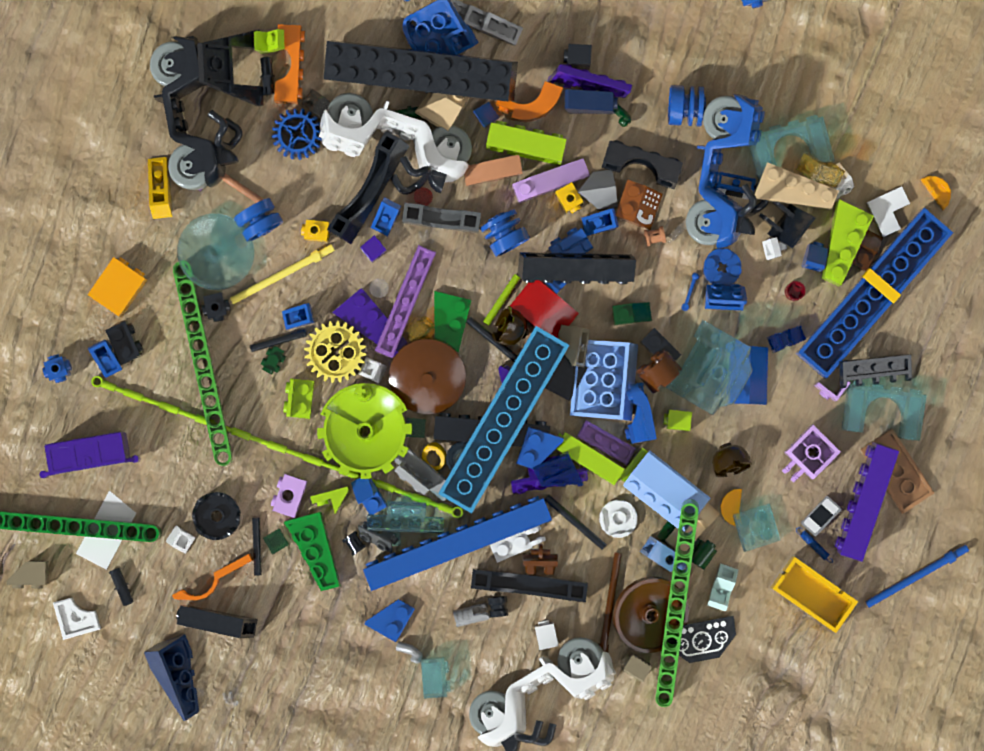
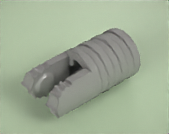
(471, 615)

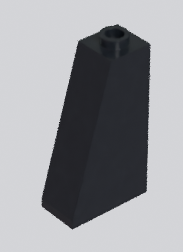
(216, 621)

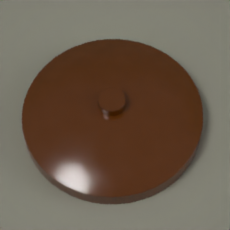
(427, 375)
(642, 614)

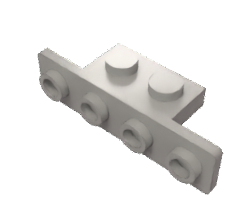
(419, 474)

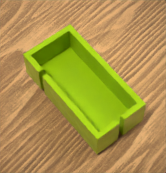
(526, 143)

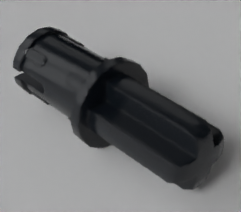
(267, 76)
(121, 587)

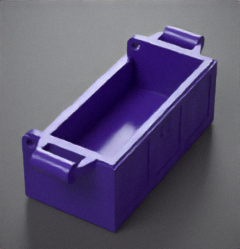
(87, 453)

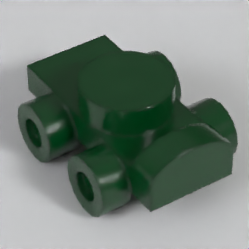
(270, 364)

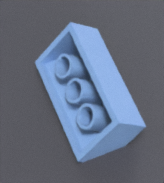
(664, 489)

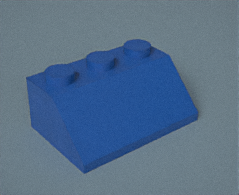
(756, 387)

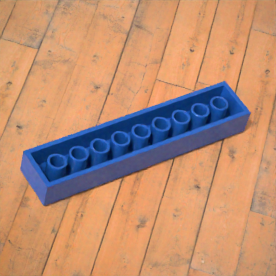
(864, 303)
(459, 543)

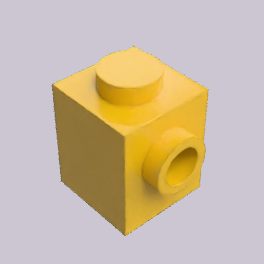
(569, 198)
(315, 231)

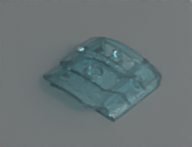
(714, 370)

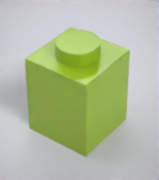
(677, 420)

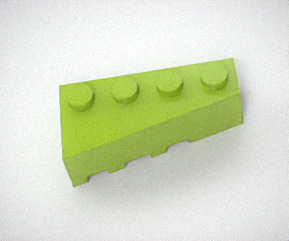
(846, 236)

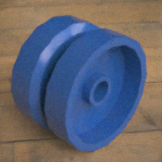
(258, 219)

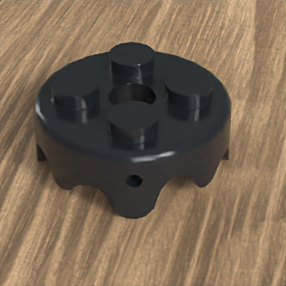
(203, 519)

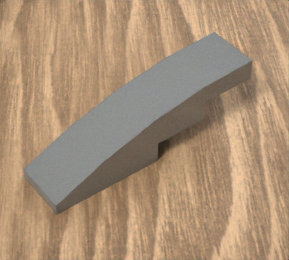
(488, 23)

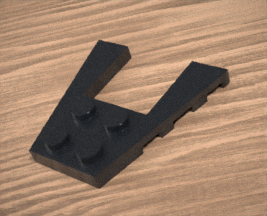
(216, 67)

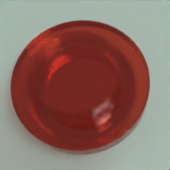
(423, 196)

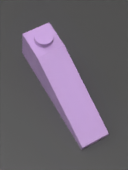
(550, 180)

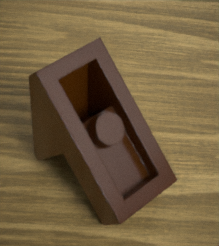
(867, 250)

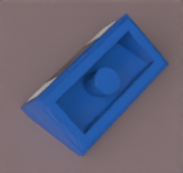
(734, 190)

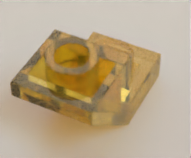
(821, 172)

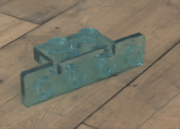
(405, 518)

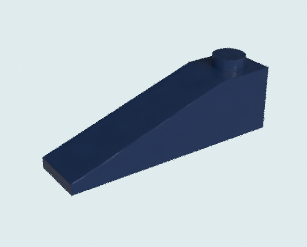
(173, 670)

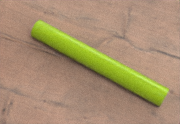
(501, 300)

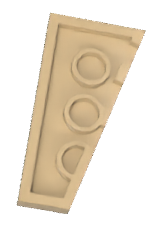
(788, 187)

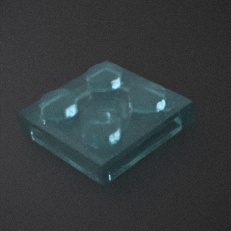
(756, 527)

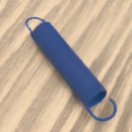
(815, 545)

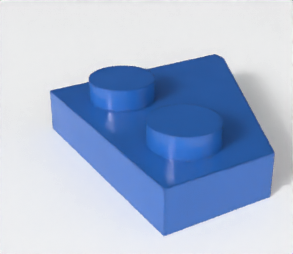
(537, 447)
(391, 619)

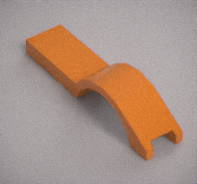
(183, 595)

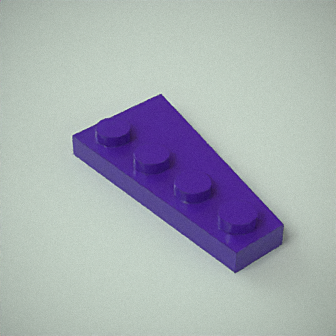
(587, 81)

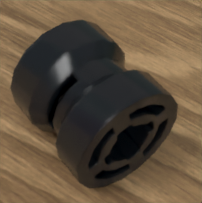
(498, 606)

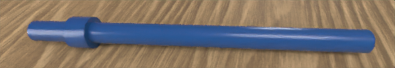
(949, 557)

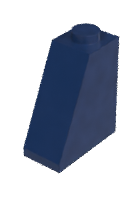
(590, 102)

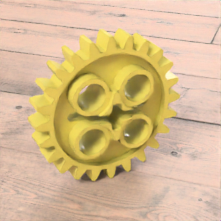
(346, 365)

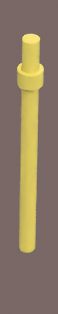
(315, 256)

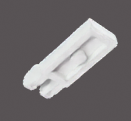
(515, 544)

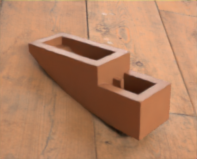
(493, 170)

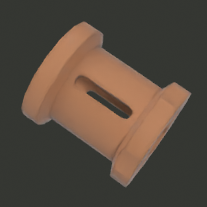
(654, 236)

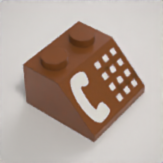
(638, 205)

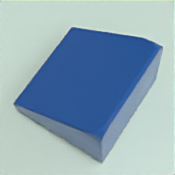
(486, 114)

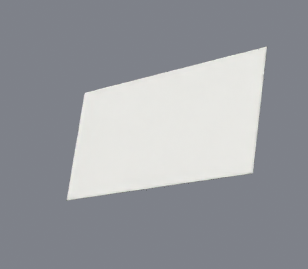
(103, 549)

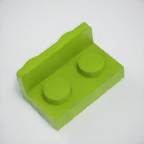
(299, 398)

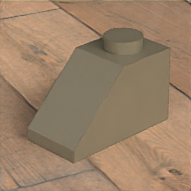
(577, 340)

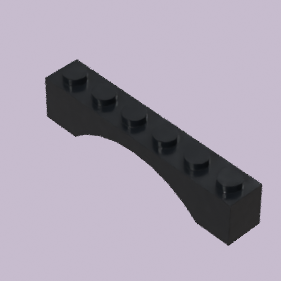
(352, 217)
(529, 585)

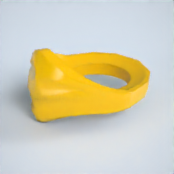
(434, 446)

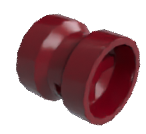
(794, 291)

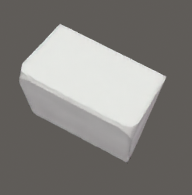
(372, 370)
(180, 539)

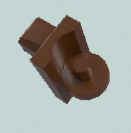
(540, 557)

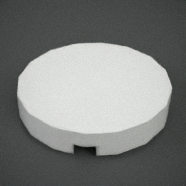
(618, 518)

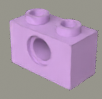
(291, 507)

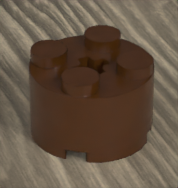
(659, 371)

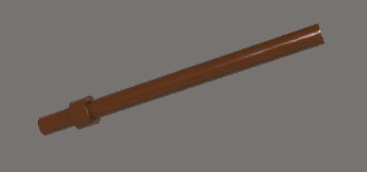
(610, 602)

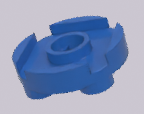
(726, 257)

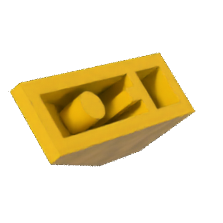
(159, 188)

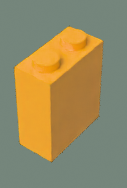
(118, 286)

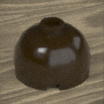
(511, 327)
(730, 459)

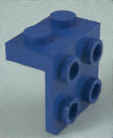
(725, 297)

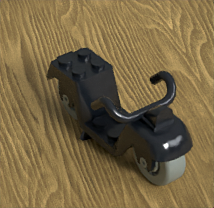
(198, 160)

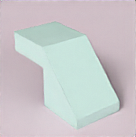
(722, 587)

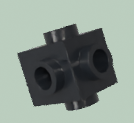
(211, 301)

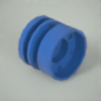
(686, 105)
(505, 233)

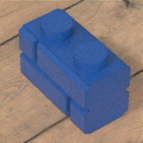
(574, 243)

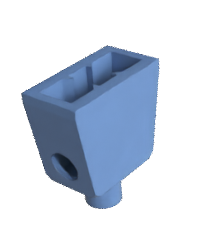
(658, 552)

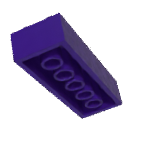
(866, 501)

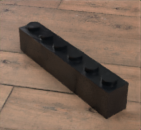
(576, 267)
(463, 428)

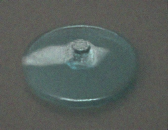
(214, 252)

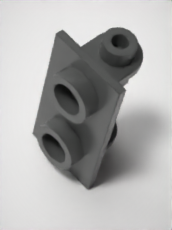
(382, 541)

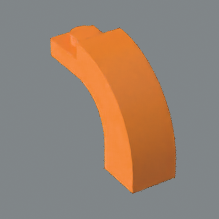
(535, 110)

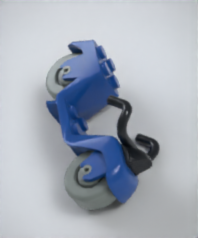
(718, 217)

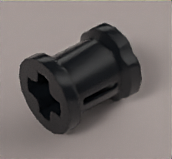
(354, 543)

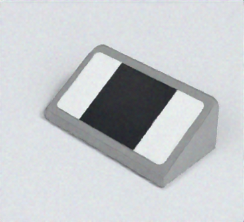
(821, 516)

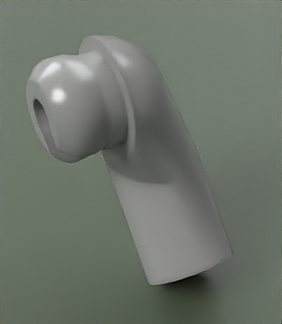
(410, 649)

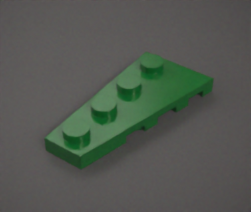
(312, 540)

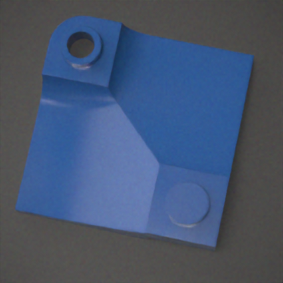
(438, 29)
(642, 425)

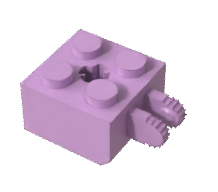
(810, 465)

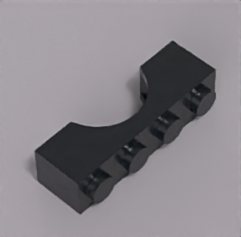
(664, 169)

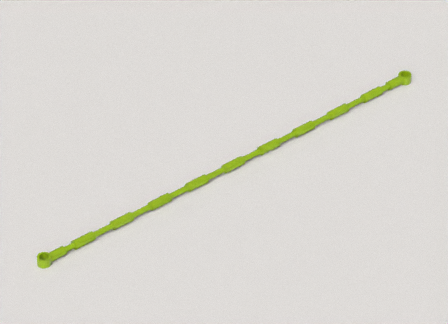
(273, 445)

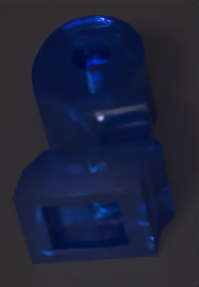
(786, 339)

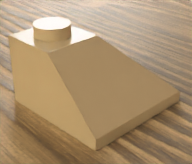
(442, 109)

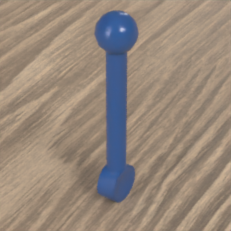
(695, 276)

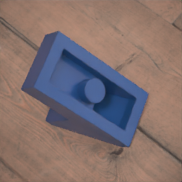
(386, 216)
(600, 222)
(105, 358)
(369, 495)

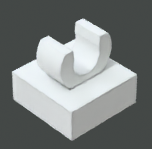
(773, 248)

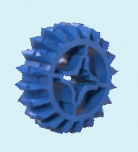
(301, 126)

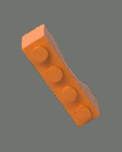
(287, 88)

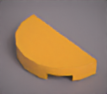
(938, 189)
(731, 505)

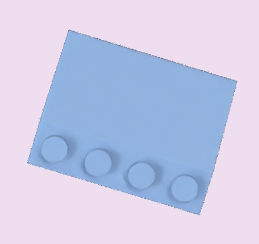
(606, 381)

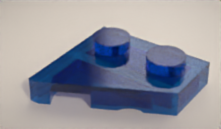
(558, 472)

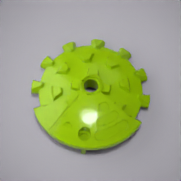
(358, 408)

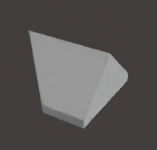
(600, 190)

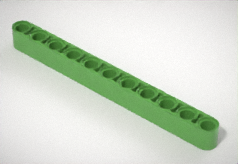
(197, 355)
(677, 612)

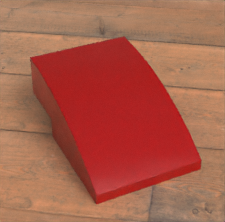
(544, 308)

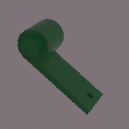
(702, 552)

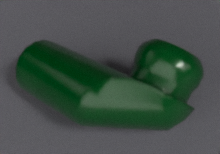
(625, 118)

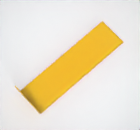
(882, 286)

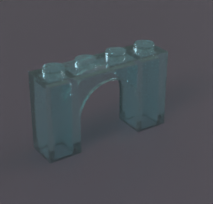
(811, 131)
(910, 405)

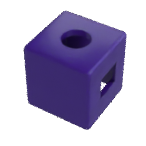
(373, 249)

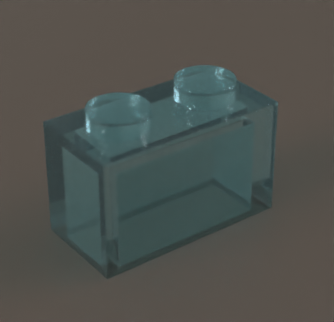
(434, 677)

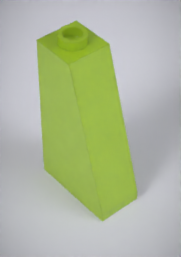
(590, 459)

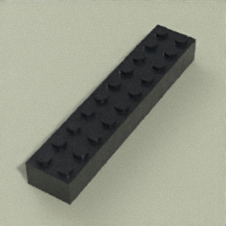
(420, 70)

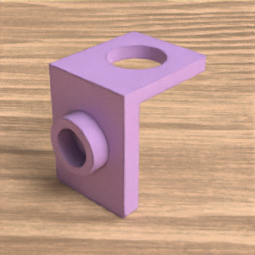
(824, 392)

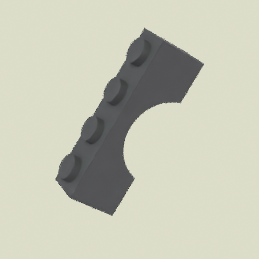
(441, 218)

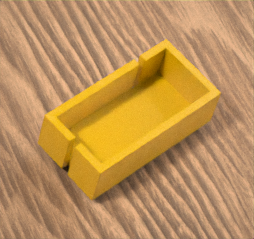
(814, 594)

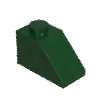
(631, 313)

